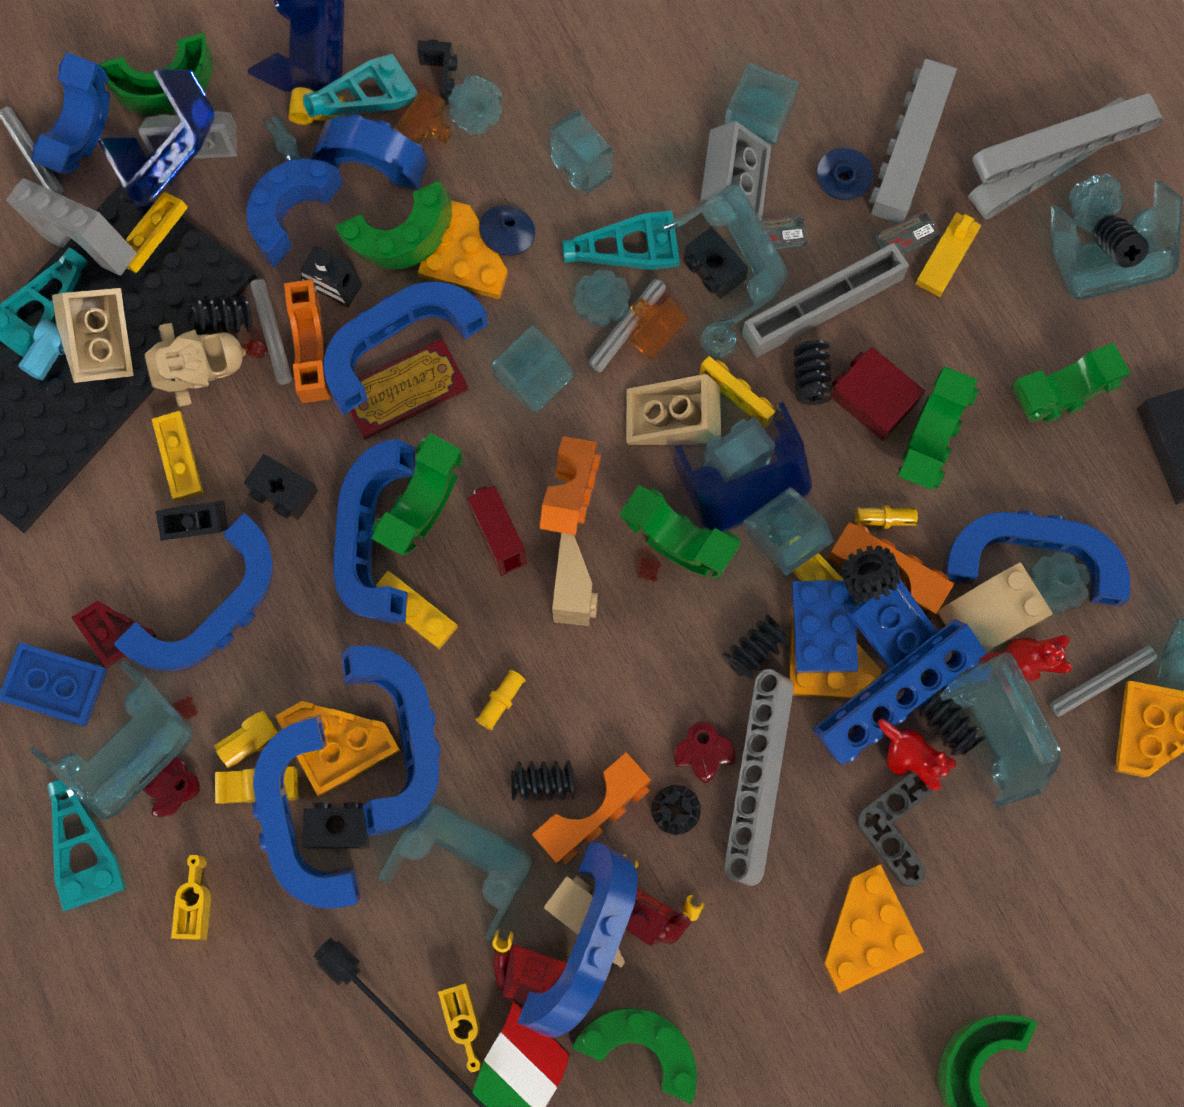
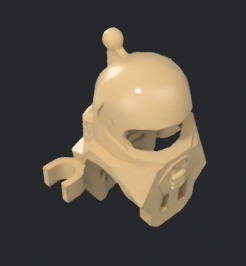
(192, 360)

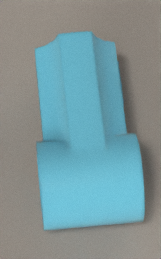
(43, 351)

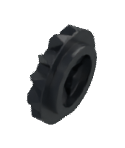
(682, 823)

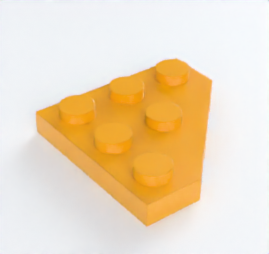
(465, 258)
(832, 685)
(1149, 728)
(351, 747)
(869, 932)

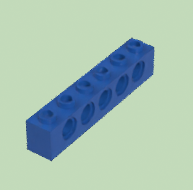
(883, 691)

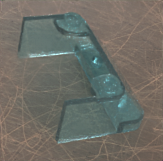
(732, 208)
(1091, 272)
(1013, 727)
(130, 757)
(504, 861)

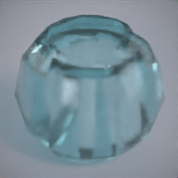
(715, 348)

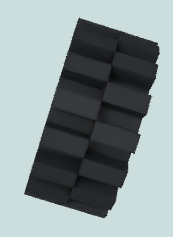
(875, 584)

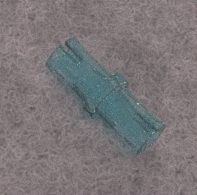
(285, 143)

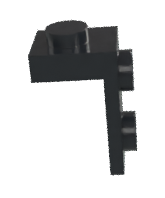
(439, 54)

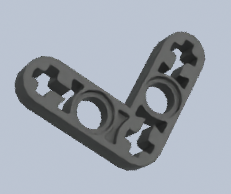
(885, 819)

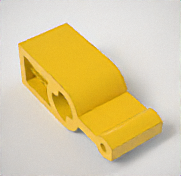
(239, 786)
(188, 919)
(453, 1019)

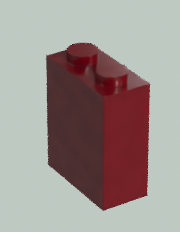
(876, 392)
(497, 529)

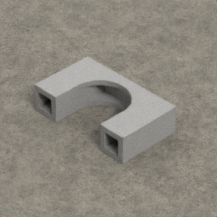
(63, 219)

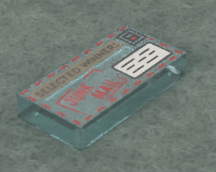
(786, 231)
(909, 233)

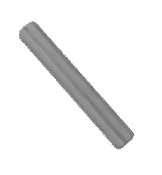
(26, 145)
(624, 328)
(271, 332)
(1103, 681)

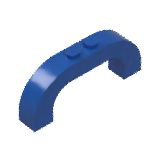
(387, 319)
(354, 531)
(1098, 552)
(218, 628)
(416, 726)
(278, 836)
(595, 948)

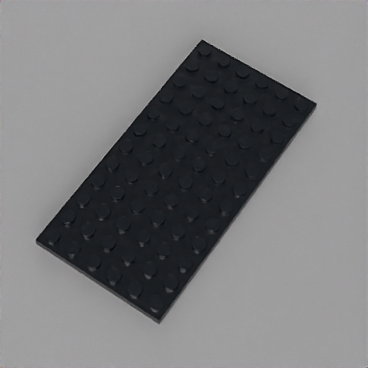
(60, 425)

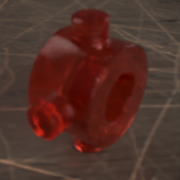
(256, 349)
(649, 569)
(185, 708)

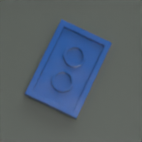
(893, 624)
(822, 628)
(52, 684)

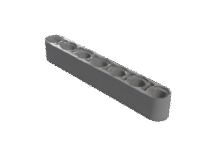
(1067, 139)
(998, 196)
(765, 790)

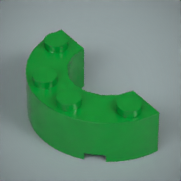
(142, 91)
(408, 242)
(1069, 388)
(935, 426)
(424, 497)
(676, 536)
(654, 1032)
(970, 1049)

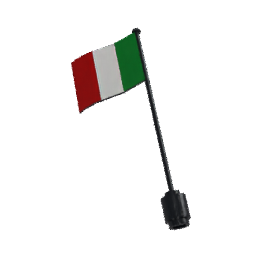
(518, 1069)

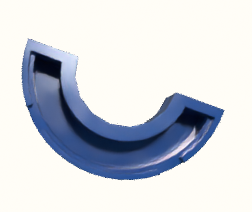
(81, 118)
(372, 144)
(280, 191)

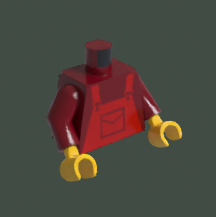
(658, 923)
(523, 970)

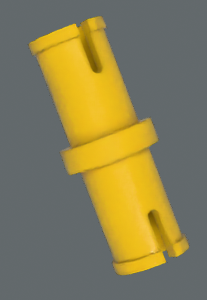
(886, 516)
(500, 700)

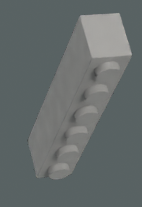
(913, 142)
(824, 300)

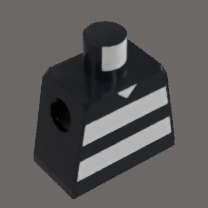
(328, 274)

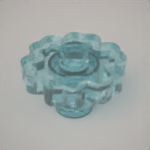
(475, 104)
(1095, 199)
(601, 298)
(1060, 581)

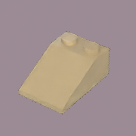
(94, 334)
(674, 412)
(573, 590)
(999, 608)
(571, 905)

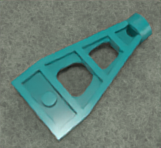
(388, 75)
(661, 244)
(13, 330)
(92, 883)

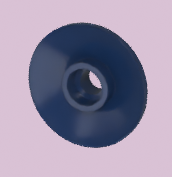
(845, 163)
(505, 239)

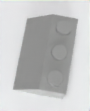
(219, 142)
(737, 159)

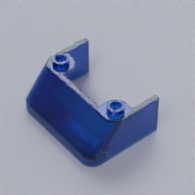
(313, 48)
(150, 176)
(730, 503)

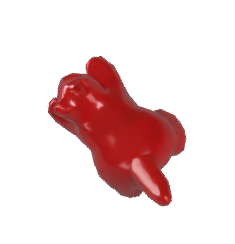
(1037, 656)
(911, 753)

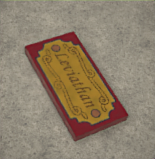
(408, 388)

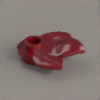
(706, 755)
(167, 788)

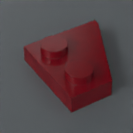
(103, 628)

